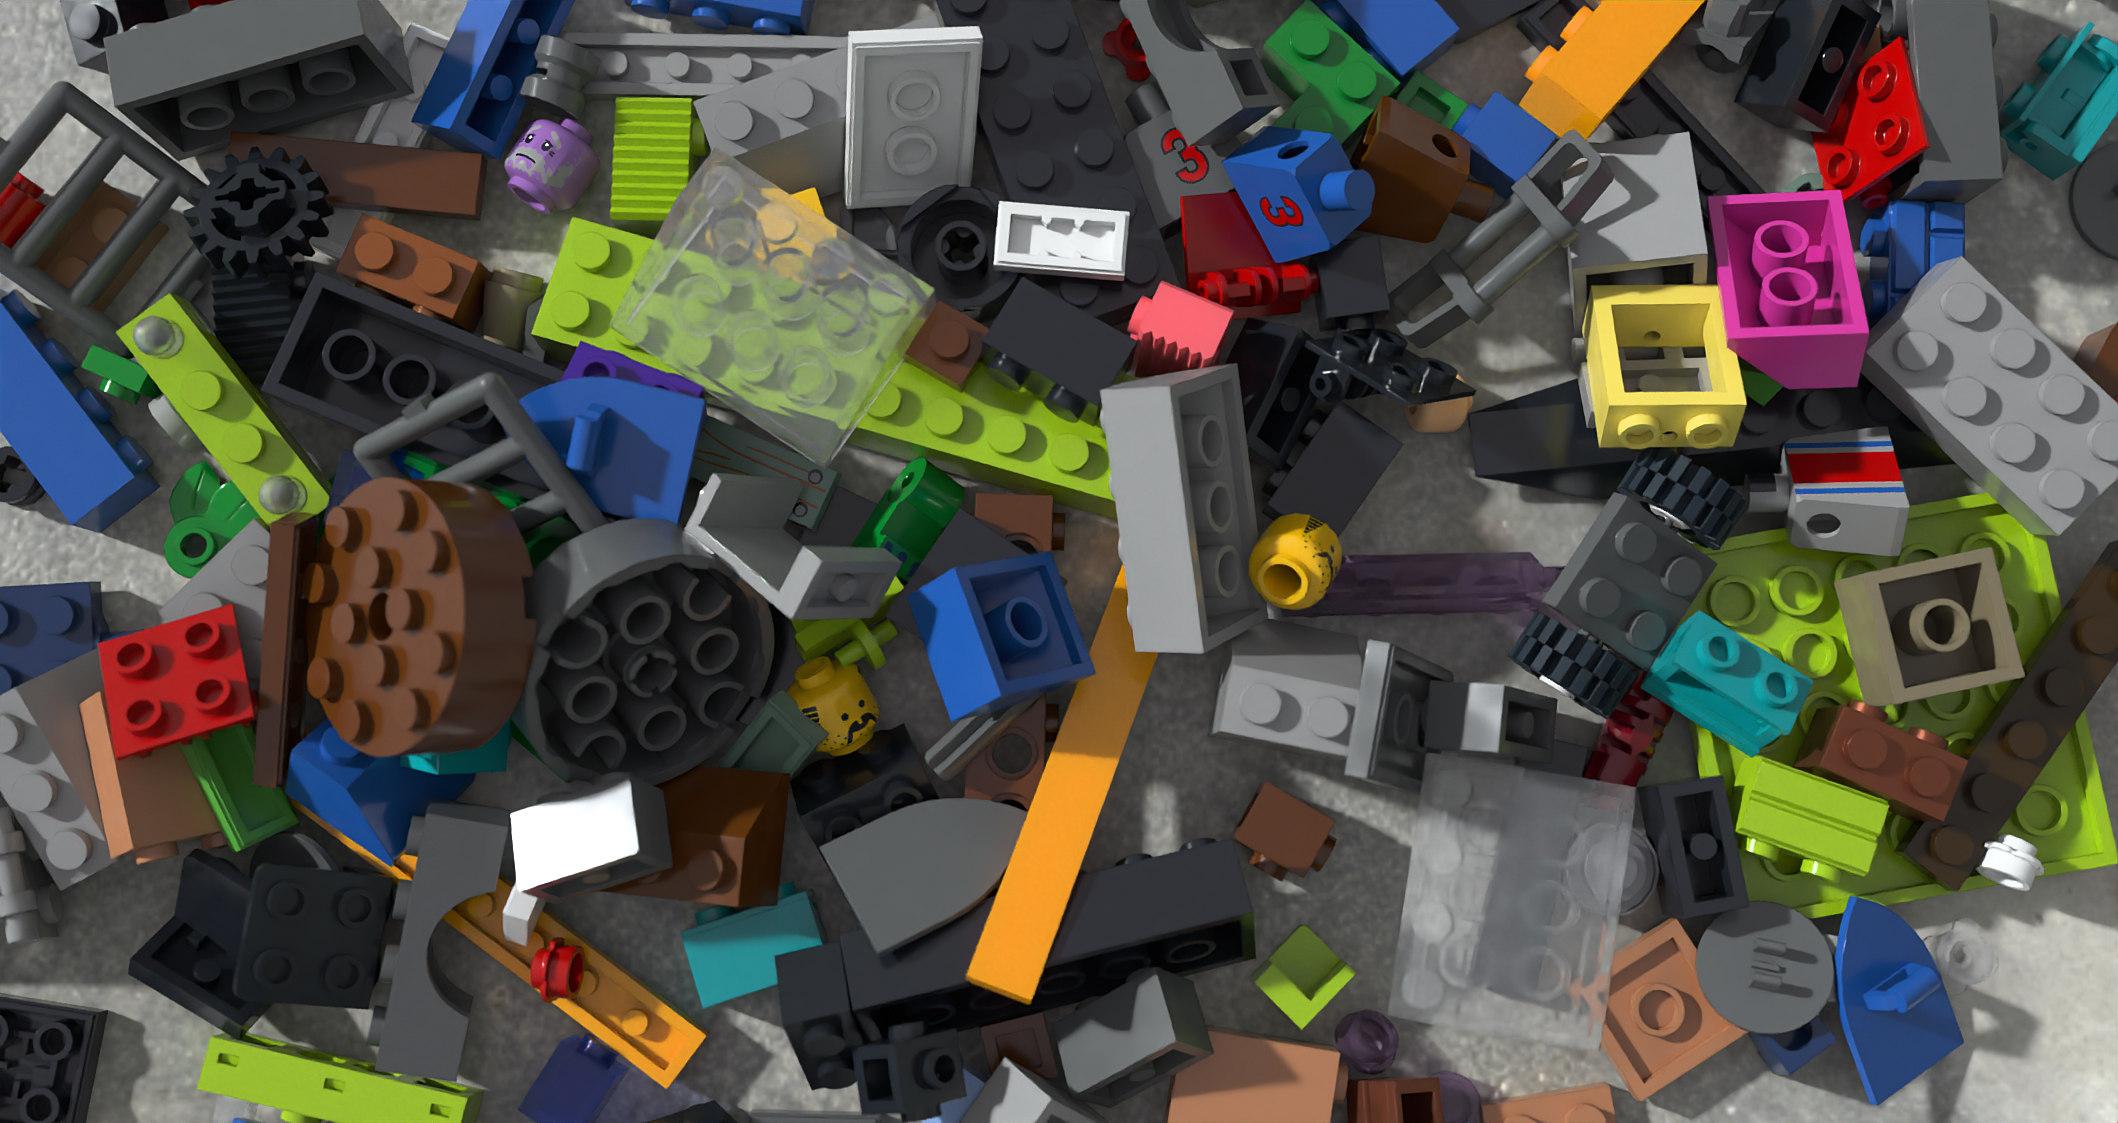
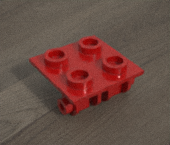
(1873, 129)
(1232, 263)
(176, 683)

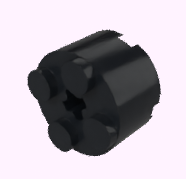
(951, 220)

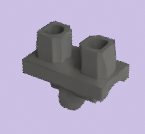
(1727, 31)

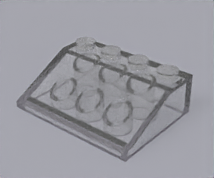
(772, 308)
(1512, 902)

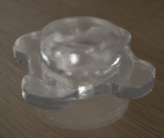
(1979, 959)

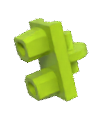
(822, 636)

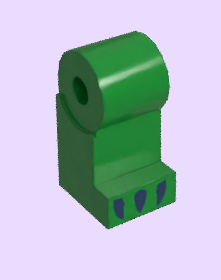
(912, 515)

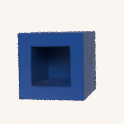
(1502, 142)

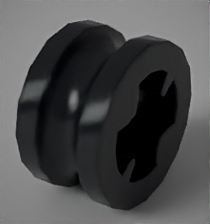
(17, 494)

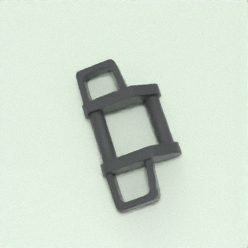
(1557, 227)

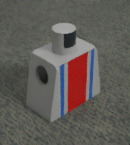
(1836, 492)

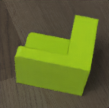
(1302, 975)

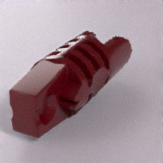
(1628, 737)

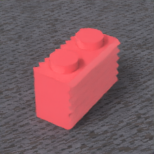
(1177, 332)

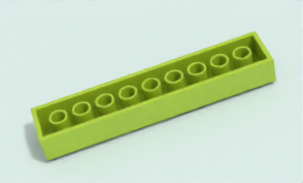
(977, 433)

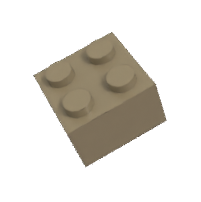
(1929, 628)

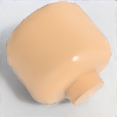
(1439, 416)

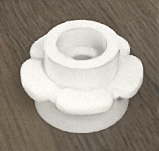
(2010, 862)

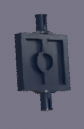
(48, 628)

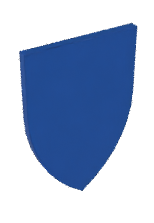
(622, 441)
(1890, 999)

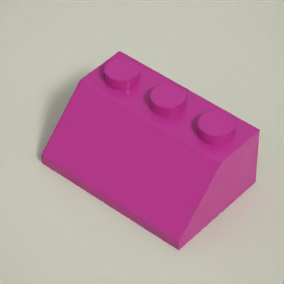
(1790, 286)

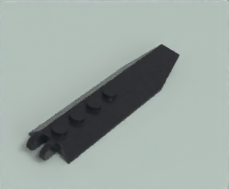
(1547, 445)

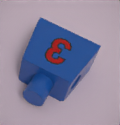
(1299, 190)

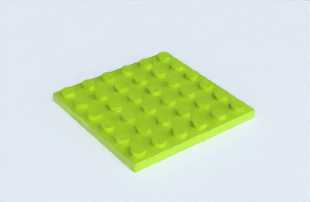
(1791, 609)

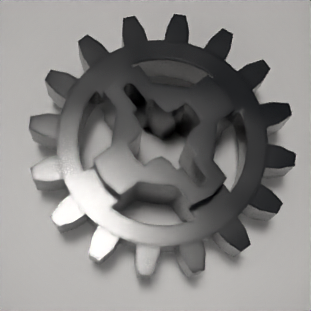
(263, 207)

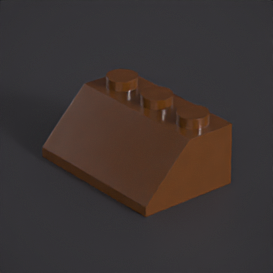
(722, 838)

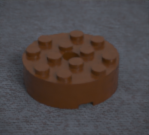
(418, 617)

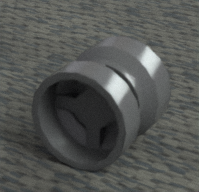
(560, 76)

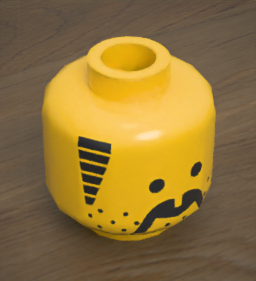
(1295, 561)
(838, 702)

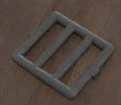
(115, 141)
(526, 442)

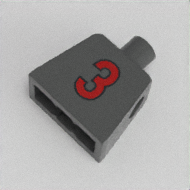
(1167, 163)

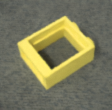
(1661, 318)

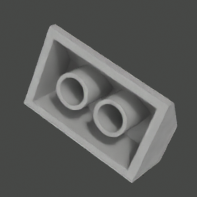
(49, 769)

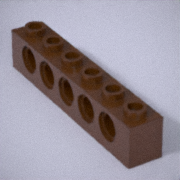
(1034, 525)

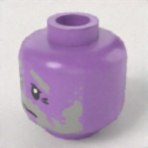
(552, 164)

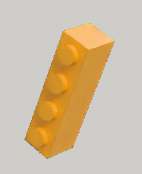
(1601, 61)

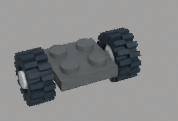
(1630, 580)

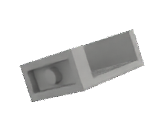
(744, 525)

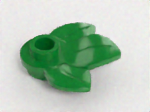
(207, 510)

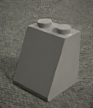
(1643, 224)
(1289, 689)

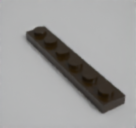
(2024, 729)

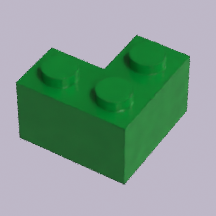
(1325, 75)

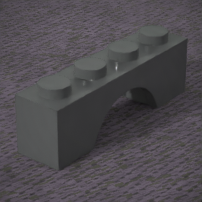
(1208, 87)
(426, 1013)

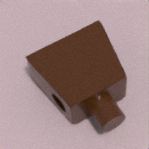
(1416, 174)

